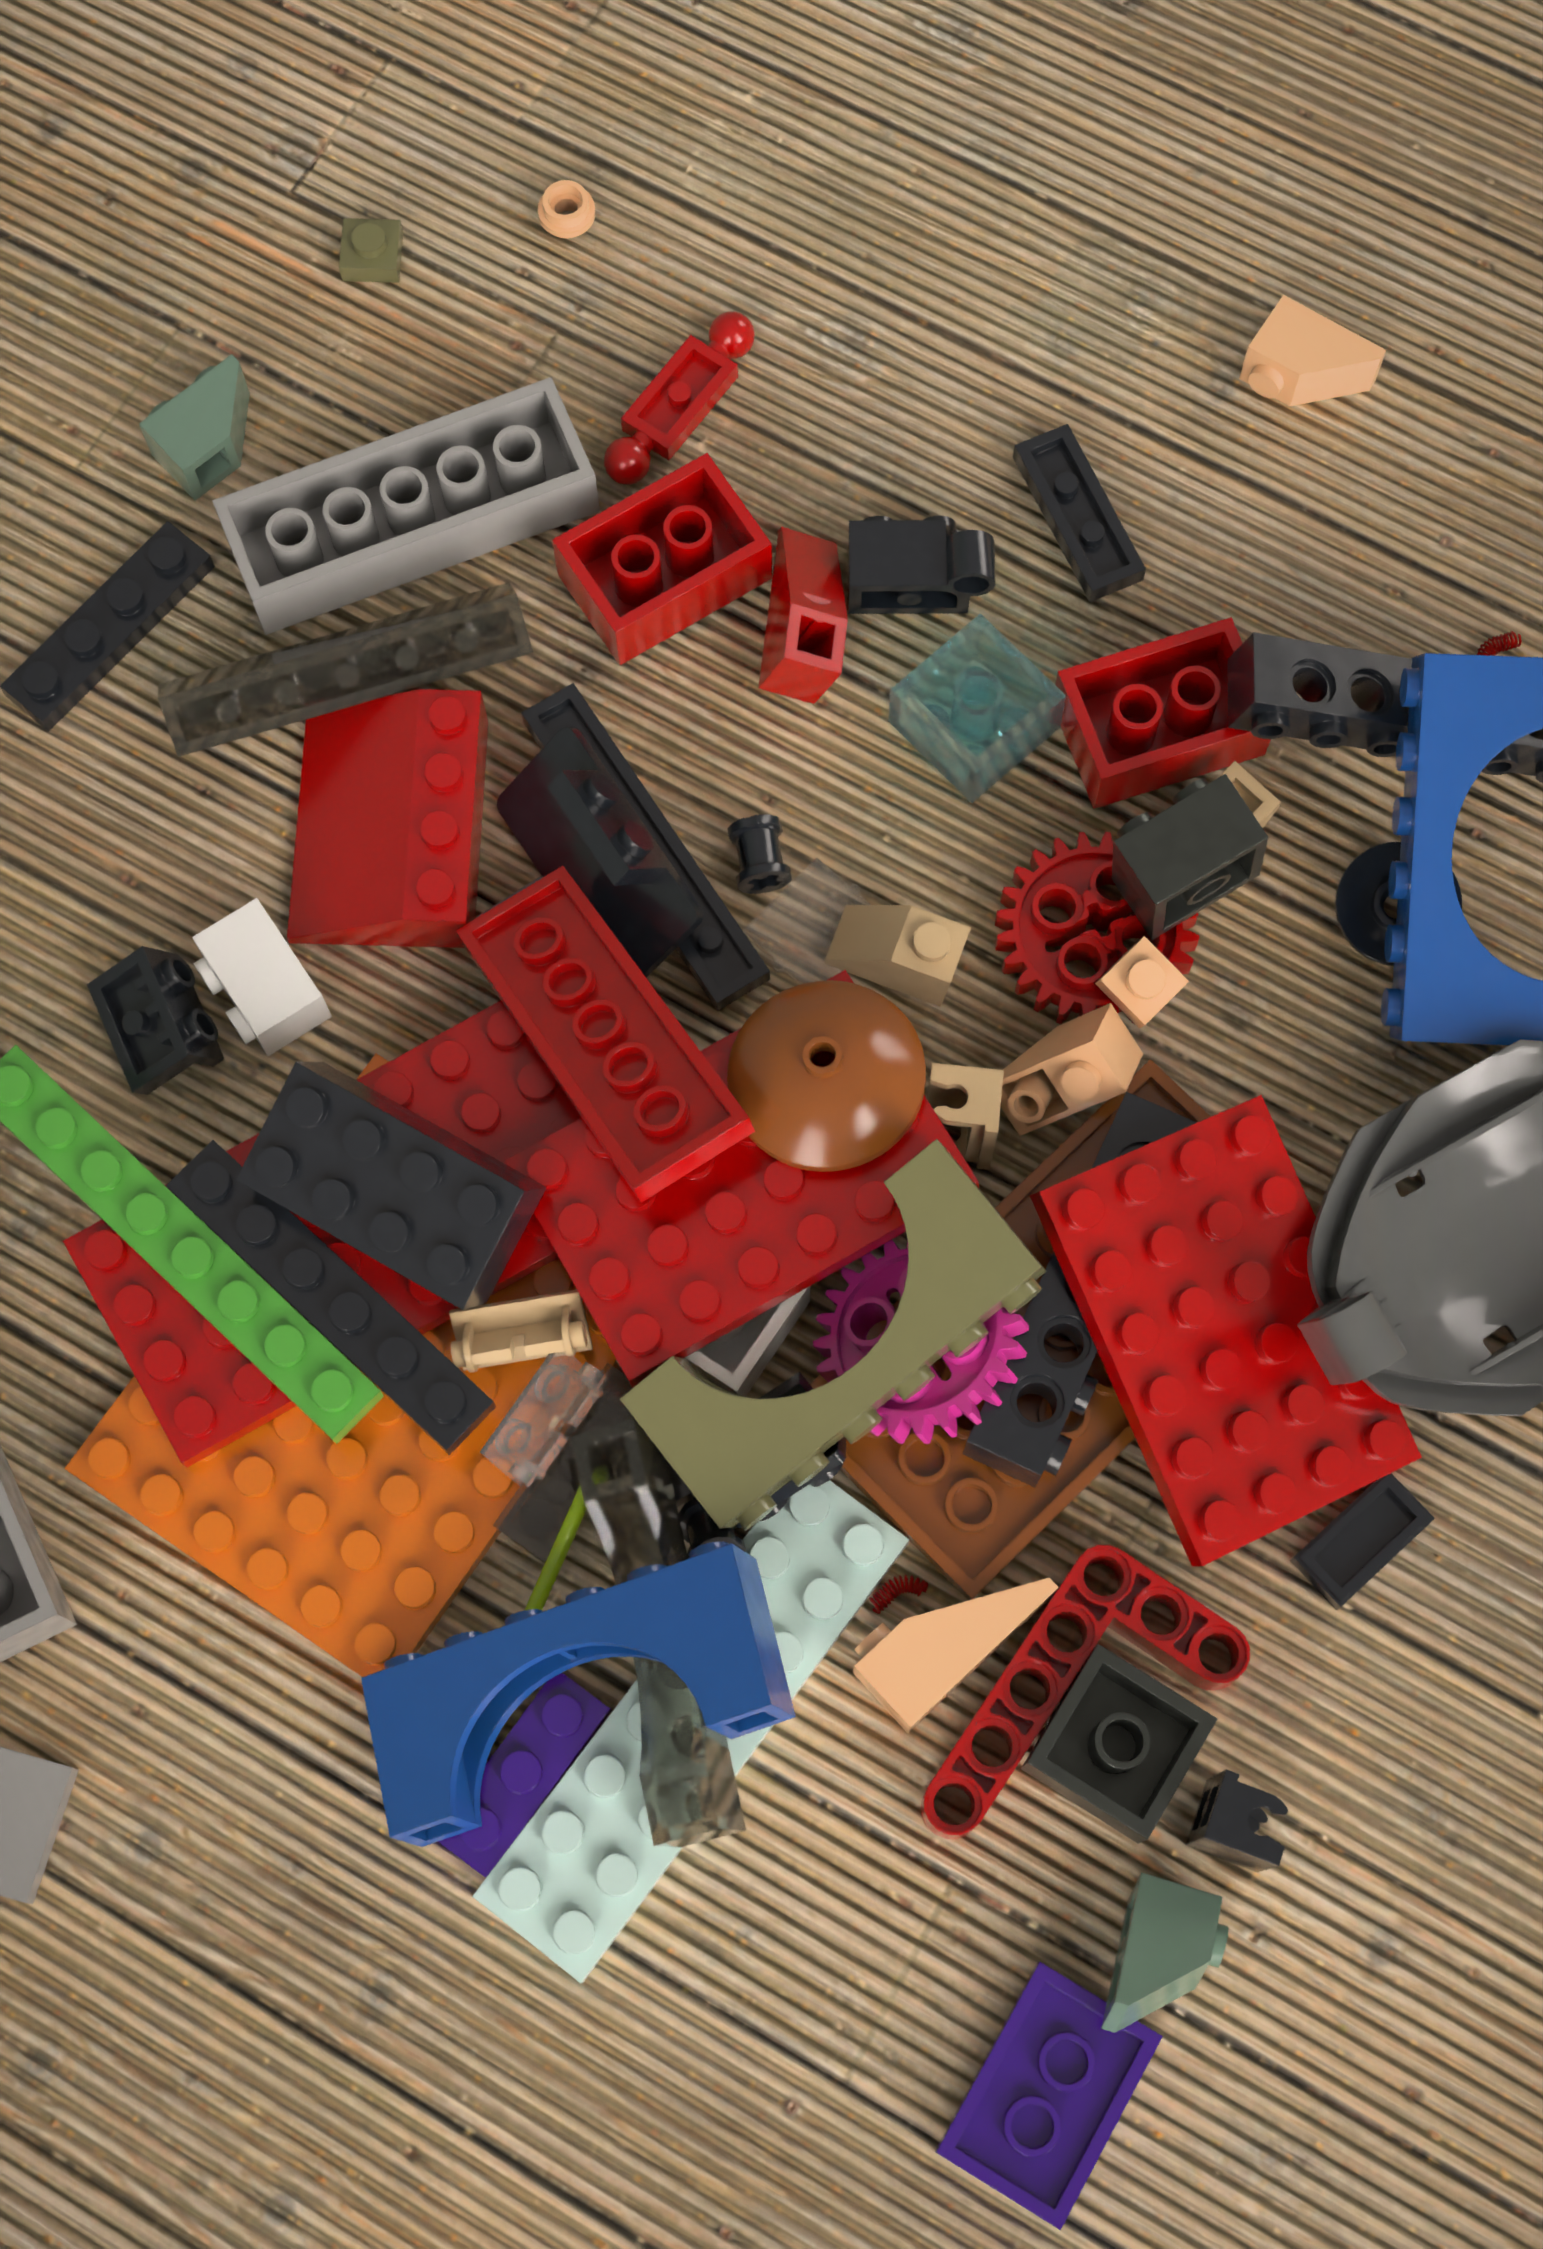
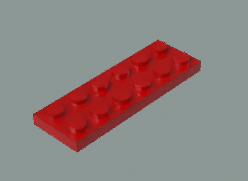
(605, 1034)

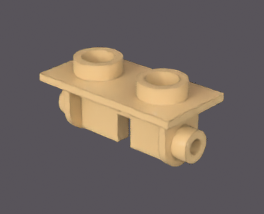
(519, 1330)

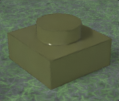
(371, 250)

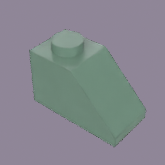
(1162, 1948)

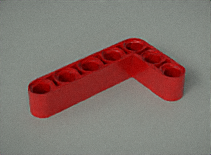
(1057, 1669)

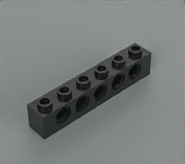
(1344, 700)
(1004, 1436)

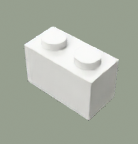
(261, 977)

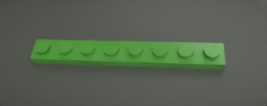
(183, 1249)

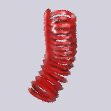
(1492, 649)
(913, 1587)

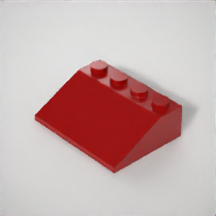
(390, 821)

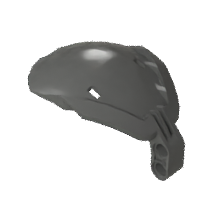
(1432, 1273)

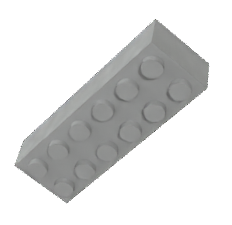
(408, 505)

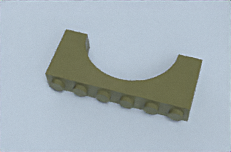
(958, 1275)

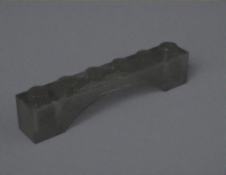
(683, 1763)

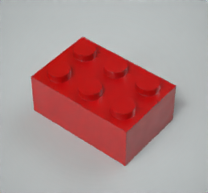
(663, 558)
(1154, 714)

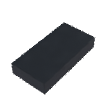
(1362, 1540)

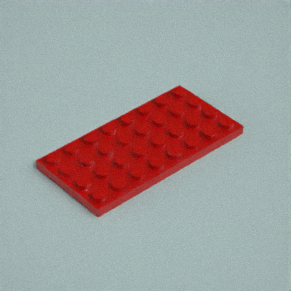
(469, 1080)

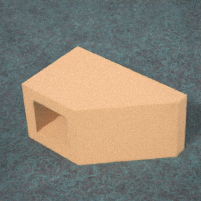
(1070, 1070)

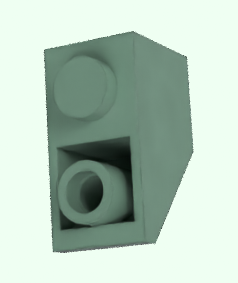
(201, 428)

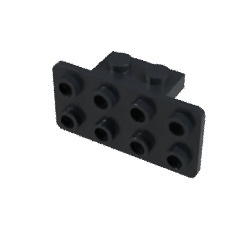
(577, 818)

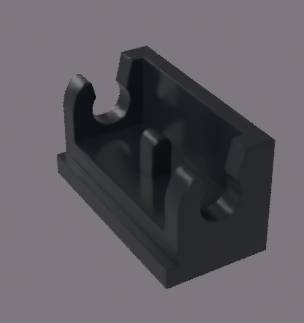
(1227, 1823)

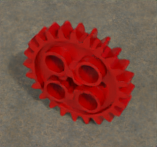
(1071, 884)

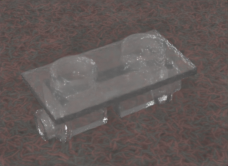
(529, 1432)

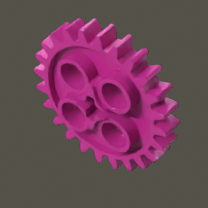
(940, 1401)

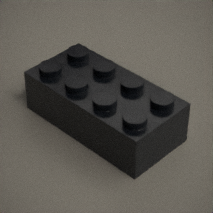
(391, 1184)

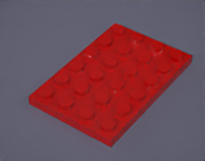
(716, 1240)
(1194, 1302)

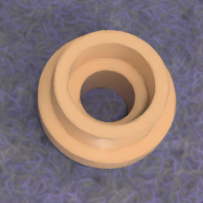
(561, 197)

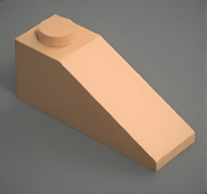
(937, 1650)

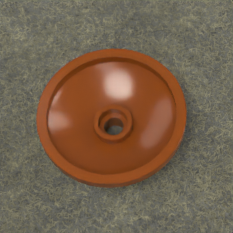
(834, 1112)

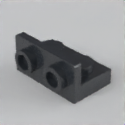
(154, 1018)

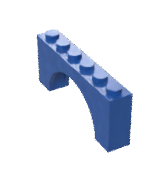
(1442, 974)
(444, 1709)

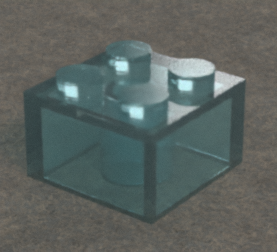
(976, 708)

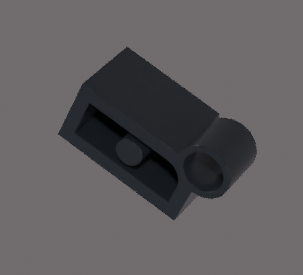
(917, 566)

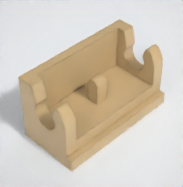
(971, 1102)

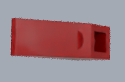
(804, 618)

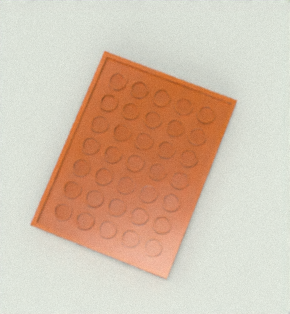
(333, 1539)

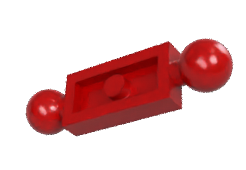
(679, 398)

